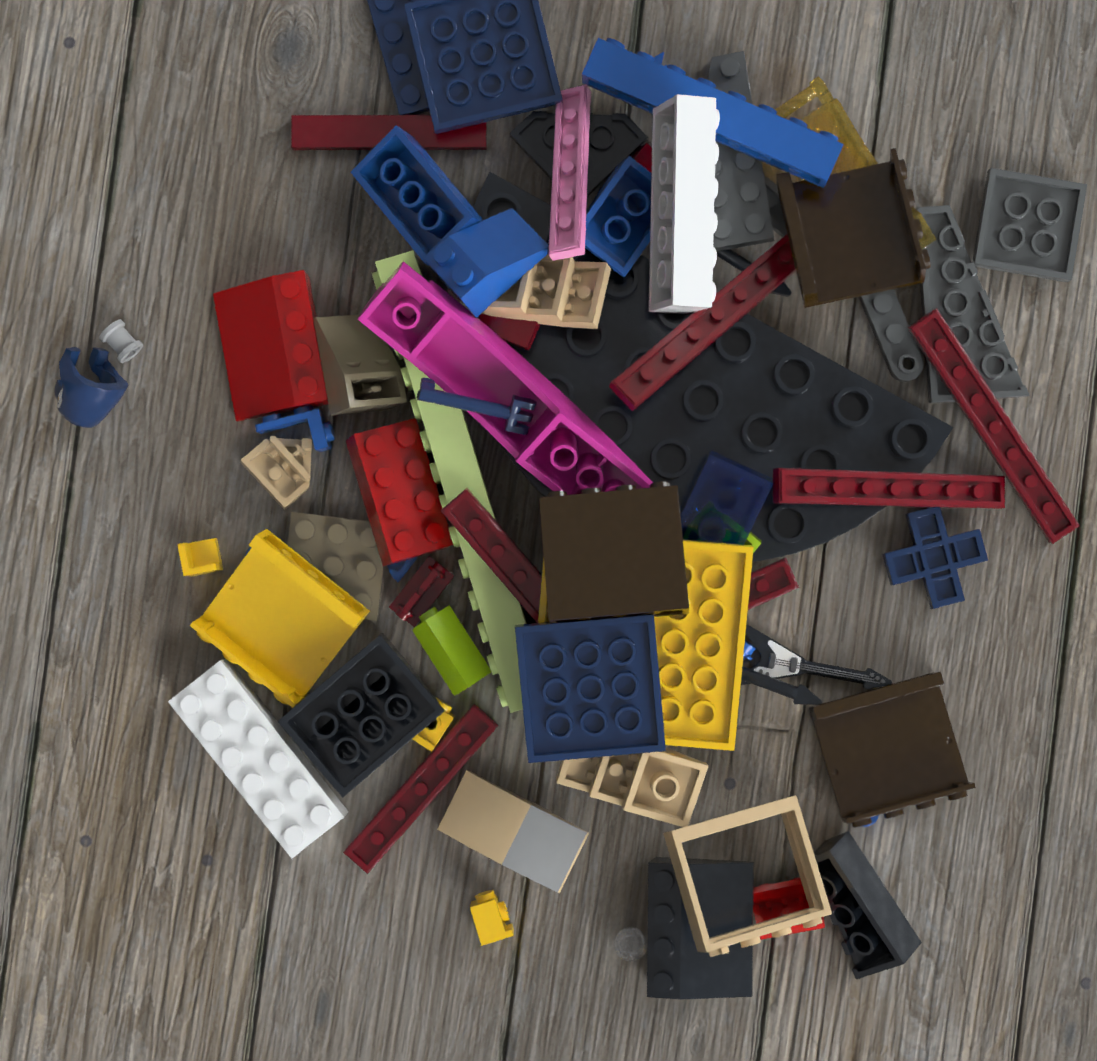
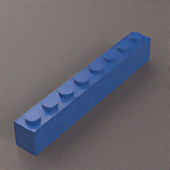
(741, 124)

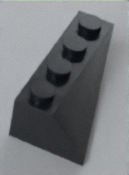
(863, 909)

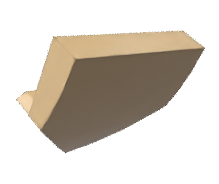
(281, 467)

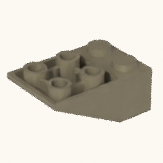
(357, 367)

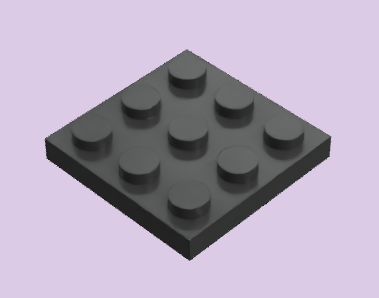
(1029, 225)

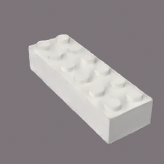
(683, 205)
(258, 757)

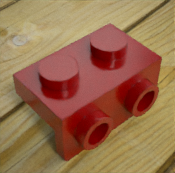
(778, 900)

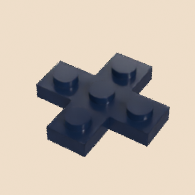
(935, 557)

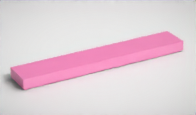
(570, 174)

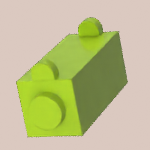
(451, 649)

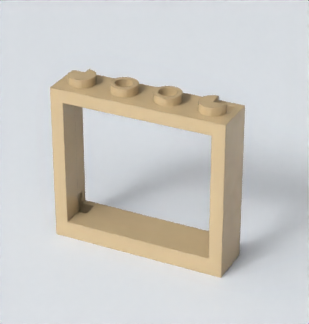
(804, 859)

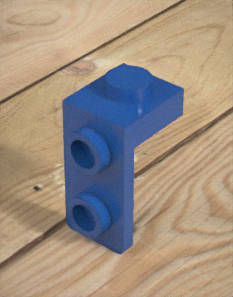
(321, 431)

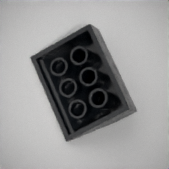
(362, 715)
(726, 903)

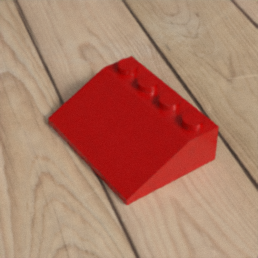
(271, 345)

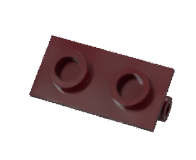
(421, 591)

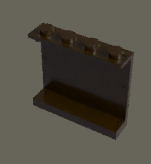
(853, 232)
(614, 553)
(890, 749)

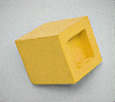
(200, 557)

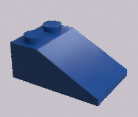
(621, 217)
(487, 259)

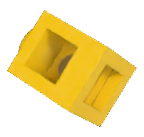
(430, 737)
(490, 918)

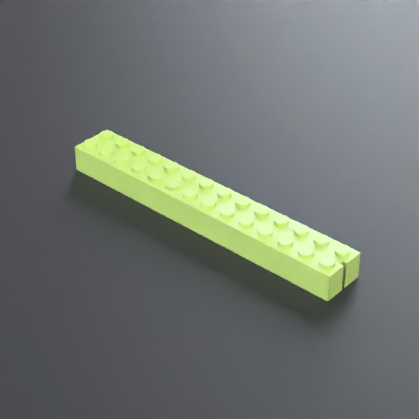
(457, 469)

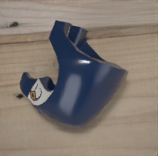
(84, 400)

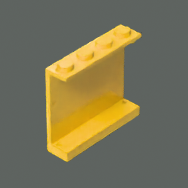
(280, 619)

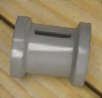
(121, 341)

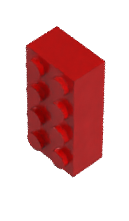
(399, 491)

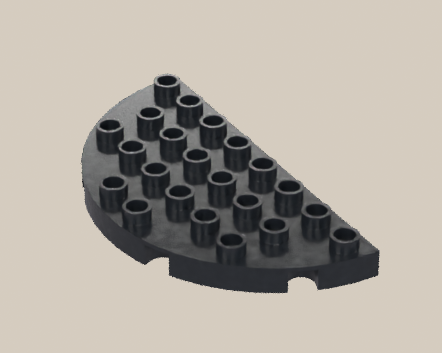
(743, 397)

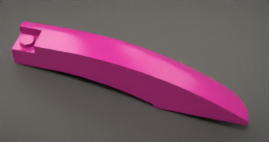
(473, 361)

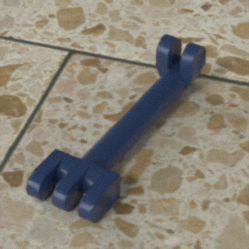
(511, 413)

